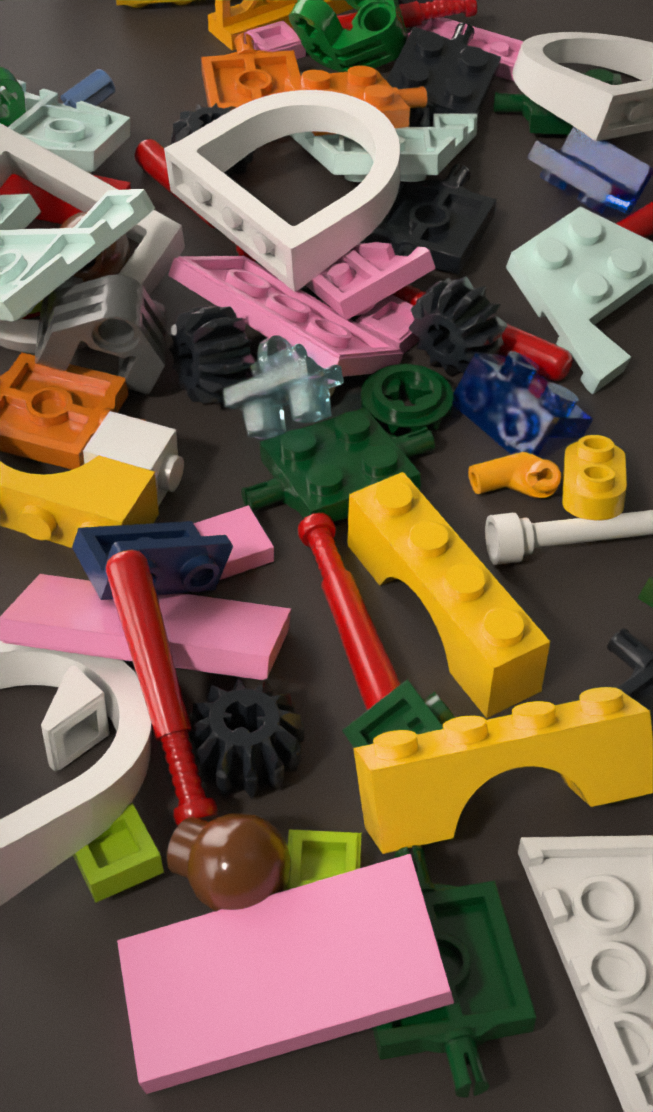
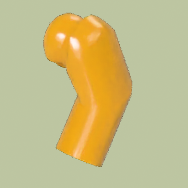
(518, 472)

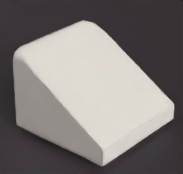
(74, 719)

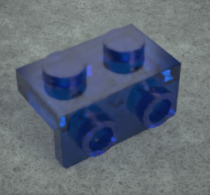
(595, 168)
(517, 404)

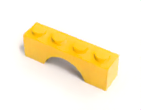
(89, 496)
(485, 633)
(421, 782)

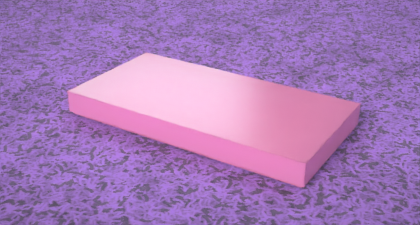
(277, 310)
(201, 630)
(281, 974)

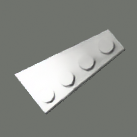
(601, 920)

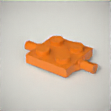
(246, 74)
(365, 85)
(55, 412)

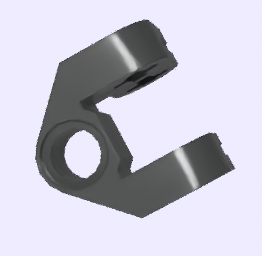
(111, 317)

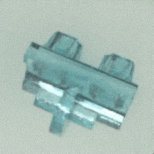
(281, 379)

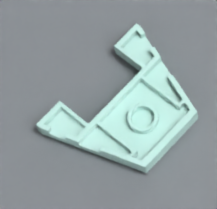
(78, 135)
(421, 148)
(42, 259)
(577, 278)

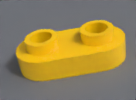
(594, 478)

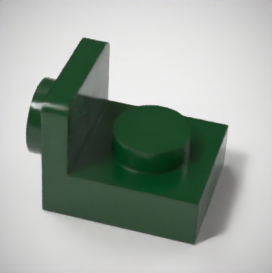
(399, 710)

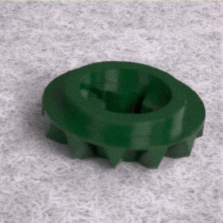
(420, 385)

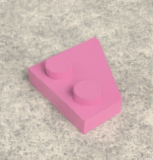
(368, 276)

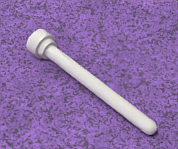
(513, 537)

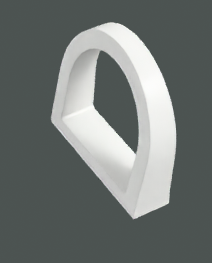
(583, 101)
(157, 235)
(287, 251)
(84, 808)

